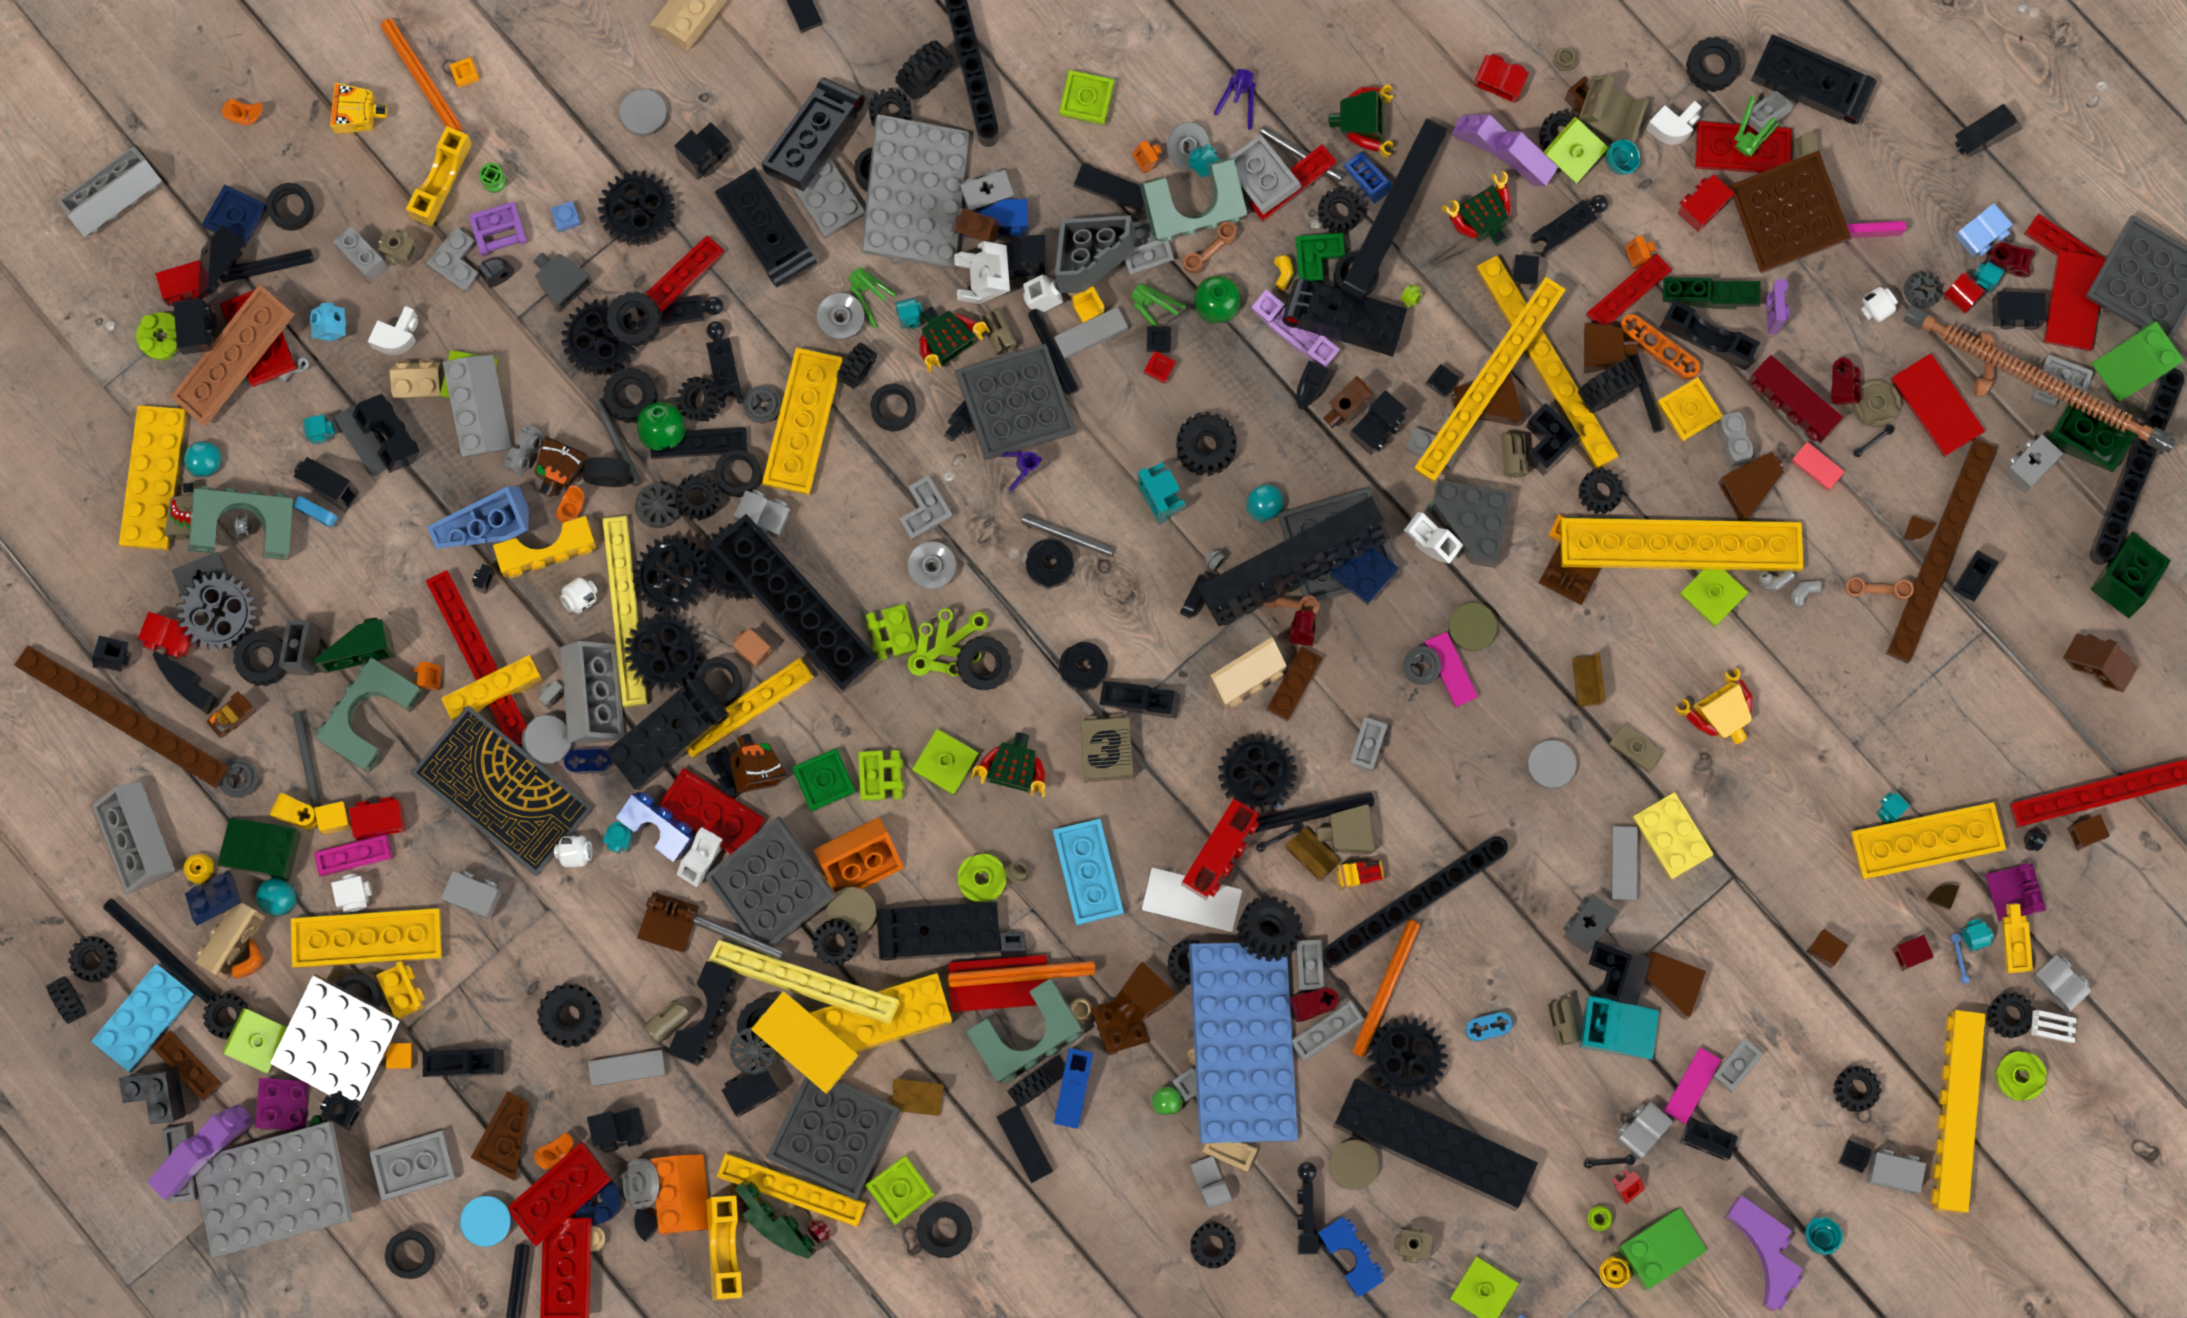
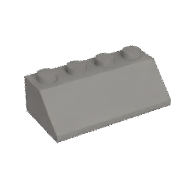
(109, 191)
(477, 405)
(592, 692)
(133, 837)

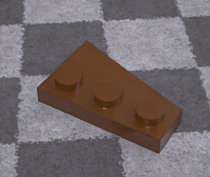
(503, 1137)

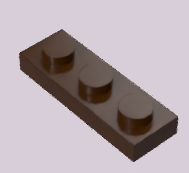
(1294, 684)
(189, 1066)

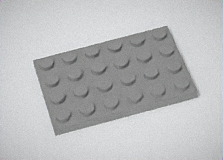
(914, 191)
(273, 1190)

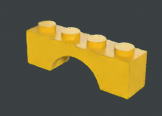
(430, 196)
(574, 539)
(503, 682)
(722, 1249)

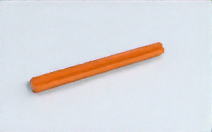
(420, 74)
(1021, 974)
(1386, 988)

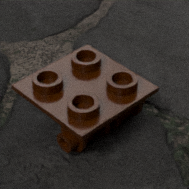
(1568, 581)
(668, 922)
(1115, 1033)

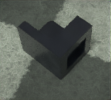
(1525, 270)

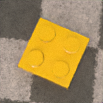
(1690, 409)

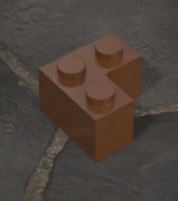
(2101, 660)

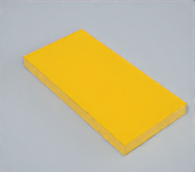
(805, 1042)

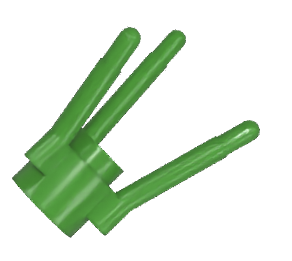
(1749, 143)
(864, 281)
(1146, 296)

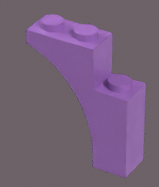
(1509, 147)
(199, 1149)
(1767, 1238)

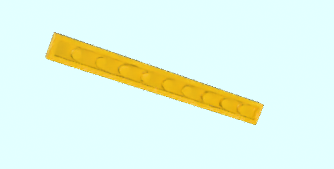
(1549, 366)
(1489, 379)

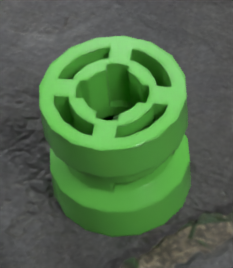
(494, 183)

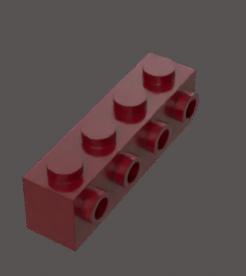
(1795, 399)

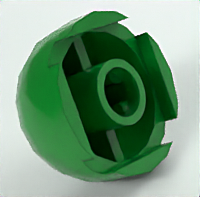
(1217, 299)
(660, 426)

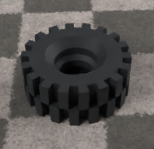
(924, 69)
(1609, 386)
(1206, 426)
(1272, 914)
(551, 1010)

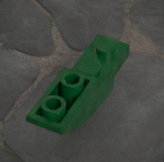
(1712, 294)
(781, 1230)

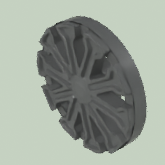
(656, 505)
(752, 1051)

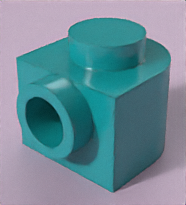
(1200, 157)
(1988, 276)
(909, 313)
(318, 429)
(1893, 807)
(618, 837)
(1977, 935)

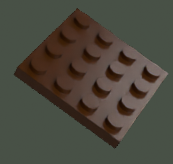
(1790, 212)

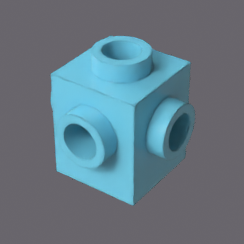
(328, 322)

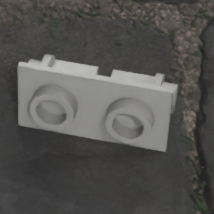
(519, 459)

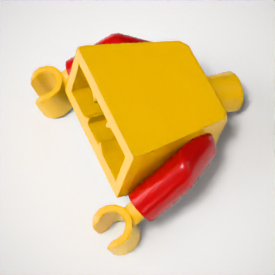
(1722, 711)

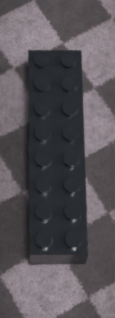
(1295, 562)
(793, 603)
(1435, 1144)

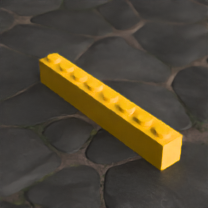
(1958, 1112)

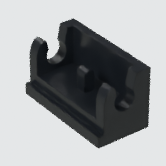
(1708, 1139)

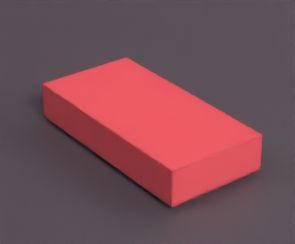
(1817, 466)

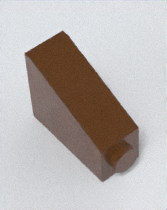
(1502, 408)
(1750, 484)
(1674, 982)

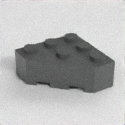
(1091, 250)
(1473, 517)

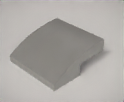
(1147, 250)

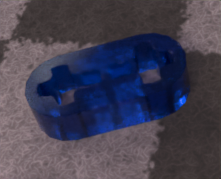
(589, 754)

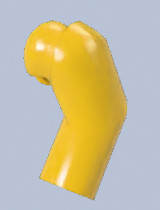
(1285, 265)

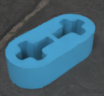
(314, 512)
(1487, 1021)

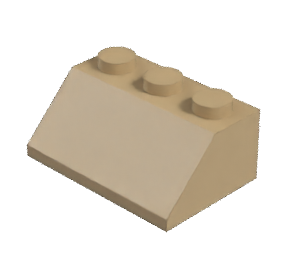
(686, 20)
(1248, 674)
(229, 940)

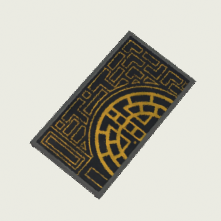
(501, 790)

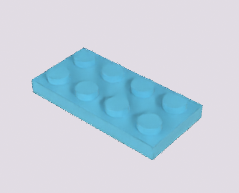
(1088, 872)
(143, 1018)

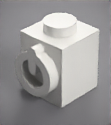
(1042, 293)
(351, 893)

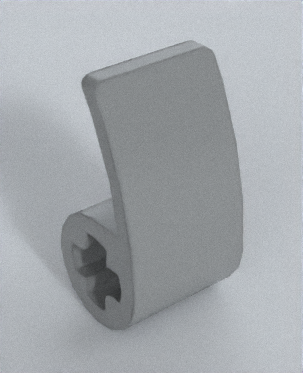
(1210, 1183)

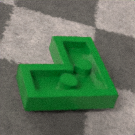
(1314, 249)

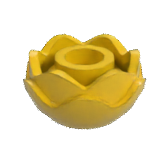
(206, 868)
(1623, 1272)

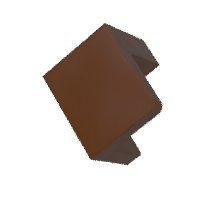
(1576, 94)
(2088, 832)
(1827, 948)

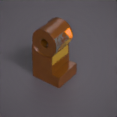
(231, 715)

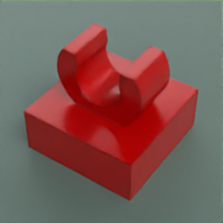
(1629, 1187)

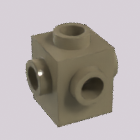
(397, 247)
(1423, 1244)

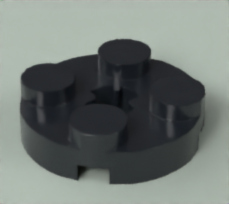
(1051, 550)
(1090, 678)

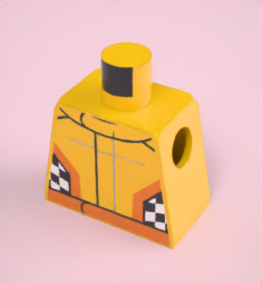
(354, 109)

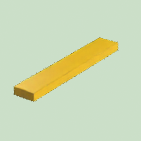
(756, 702)
(792, 1190)

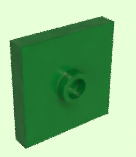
(823, 780)

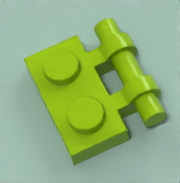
(898, 629)
(872, 775)

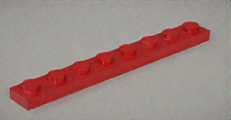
(475, 651)
(2099, 793)

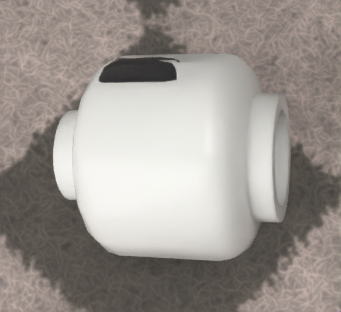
(1879, 304)
(578, 595)
(573, 851)

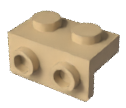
(415, 379)

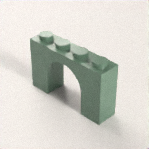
(1225, 205)
(272, 511)
(372, 681)
(1060, 1027)

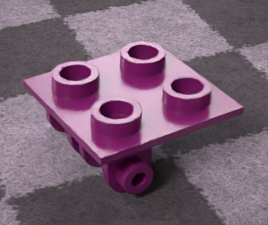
(2015, 886)
(281, 1104)

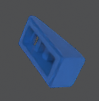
(1375, 190)

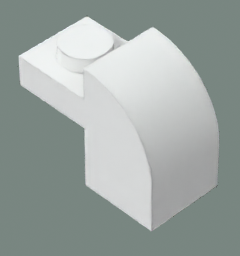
(1673, 129)
(395, 339)
(1431, 540)
(700, 857)

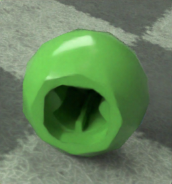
(1167, 1101)

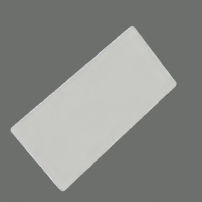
(1170, 899)

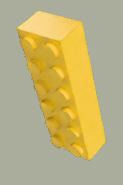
(919, 1010)

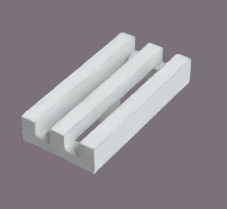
(2068, 1028)

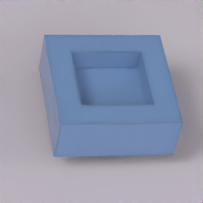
(565, 216)

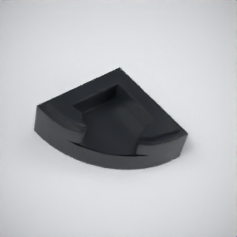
(644, 1224)

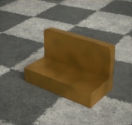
(1588, 680)
(1312, 854)
(917, 1097)

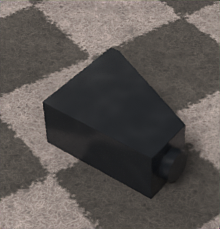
(1987, 131)
(326, 483)

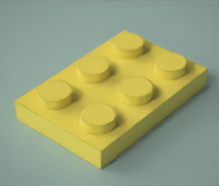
(1672, 836)

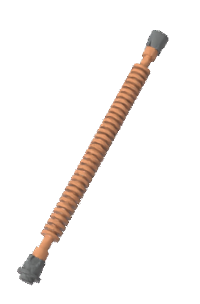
(2154, 437)

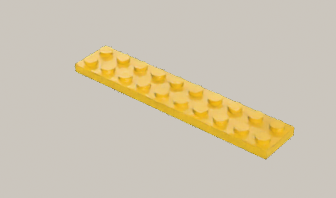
(1681, 544)

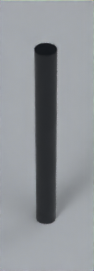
(1646, 394)

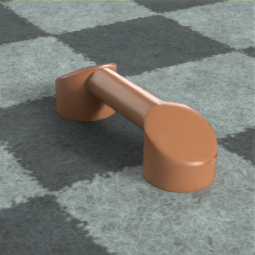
(1194, 262)
(1982, 385)
(1900, 590)
(1306, 603)

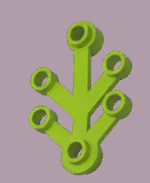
(943, 645)

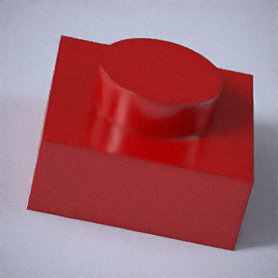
(1159, 367)

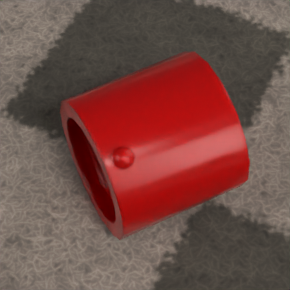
(1964, 293)

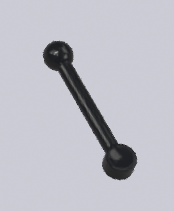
(1888, 430)
(1260, 847)
(1629, 1160)

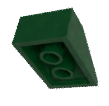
(2089, 438)
(2130, 575)
(357, 646)
(259, 848)

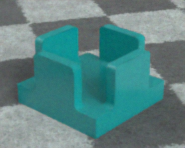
(1160, 491)

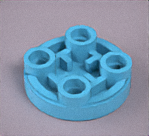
(485, 1221)

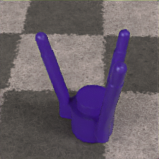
(1241, 82)
(1025, 463)

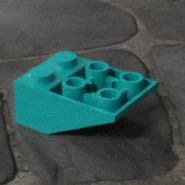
(1618, 1028)

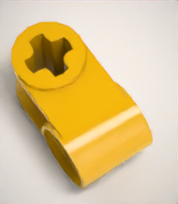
(292, 810)

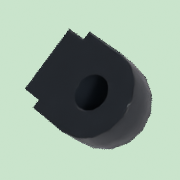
(495, 271)

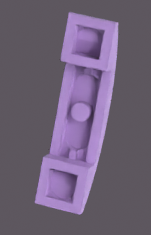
(1311, 345)

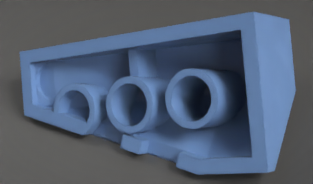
(485, 521)

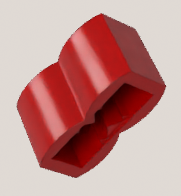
(1501, 78)
(165, 635)

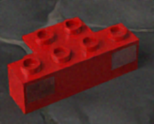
(1220, 849)

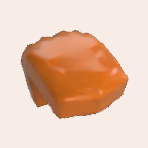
(241, 113)
(570, 505)
(250, 965)
(553, 1152)

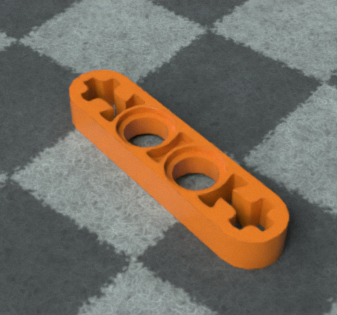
(1656, 350)

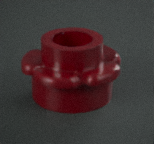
(819, 1231)

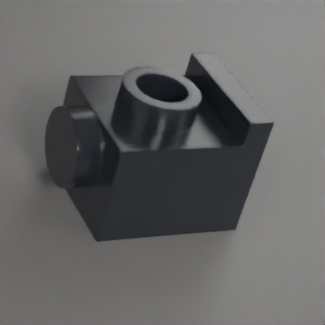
(111, 654)
(346, 1117)

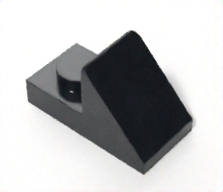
(1975, 575)

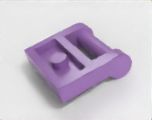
(496, 221)
(1776, 309)

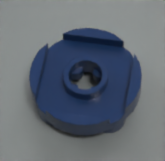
(606, 1210)

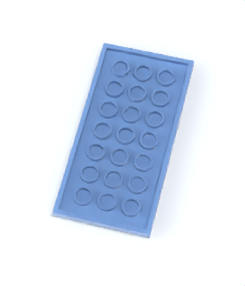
(1242, 1045)

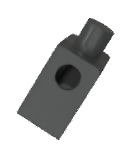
(560, 279)

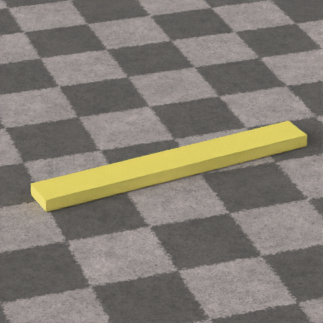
(623, 604)
(804, 982)

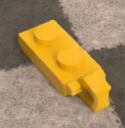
(2016, 940)

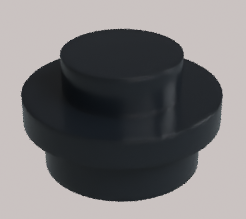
(2034, 839)

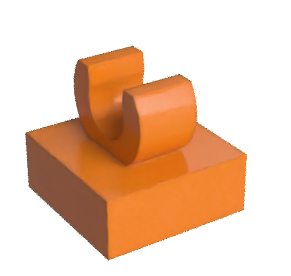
(1146, 155)
(1639, 251)
(428, 676)

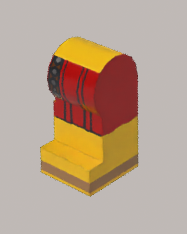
(1359, 874)

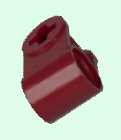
(2016, 259)
(1845, 382)
(1303, 628)
(1309, 1004)

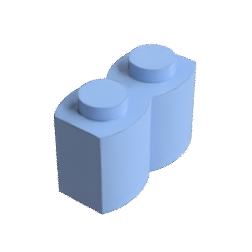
(1984, 230)

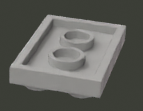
(1264, 174)
(830, 200)
(412, 1165)

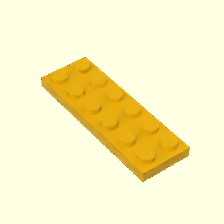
(802, 421)
(152, 476)
(1928, 841)
(366, 938)

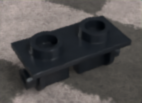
(720, 764)

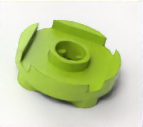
(146, 333)
(978, 865)
(2022, 1062)

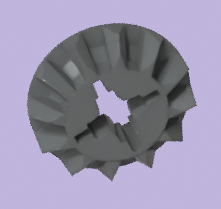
(1917, 297)
(765, 394)
(1415, 656)
(243, 788)

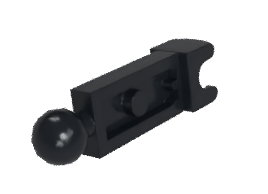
(1569, 224)
(686, 311)
(723, 363)
(1307, 1241)

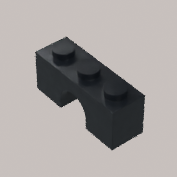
(378, 415)

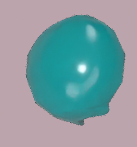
(1622, 157)
(202, 459)
(1264, 502)
(276, 897)
(1823, 1236)

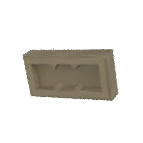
(1636, 748)

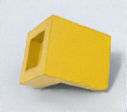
(1087, 305)
(332, 818)

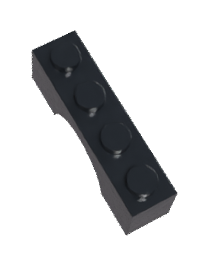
(1727, 345)
(690, 1043)

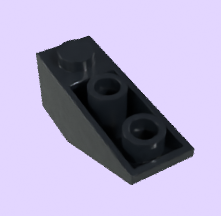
(215, 259)

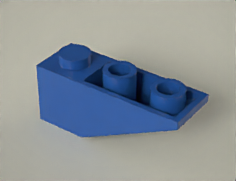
(1011, 214)
(1073, 1088)

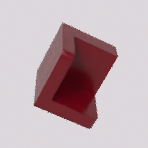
(1913, 953)

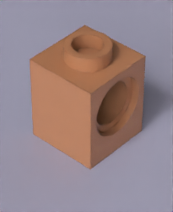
(751, 648)

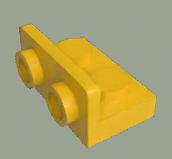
(400, 990)

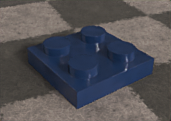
(236, 212)
(1365, 574)
(212, 897)

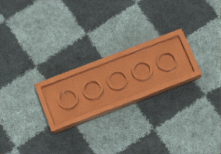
(232, 355)

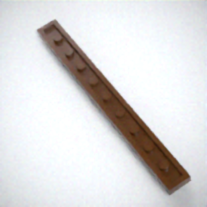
(1941, 550)
(122, 716)

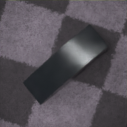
(185, 683)
(1140, 699)
(463, 1063)

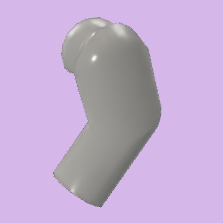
(302, 364)
(1775, 582)
(1802, 589)

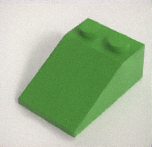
(2137, 361)
(1662, 1249)

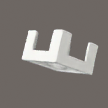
(987, 272)

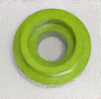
(1411, 295)
(1605, 1213)

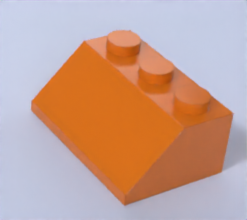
(859, 857)
(681, 1194)

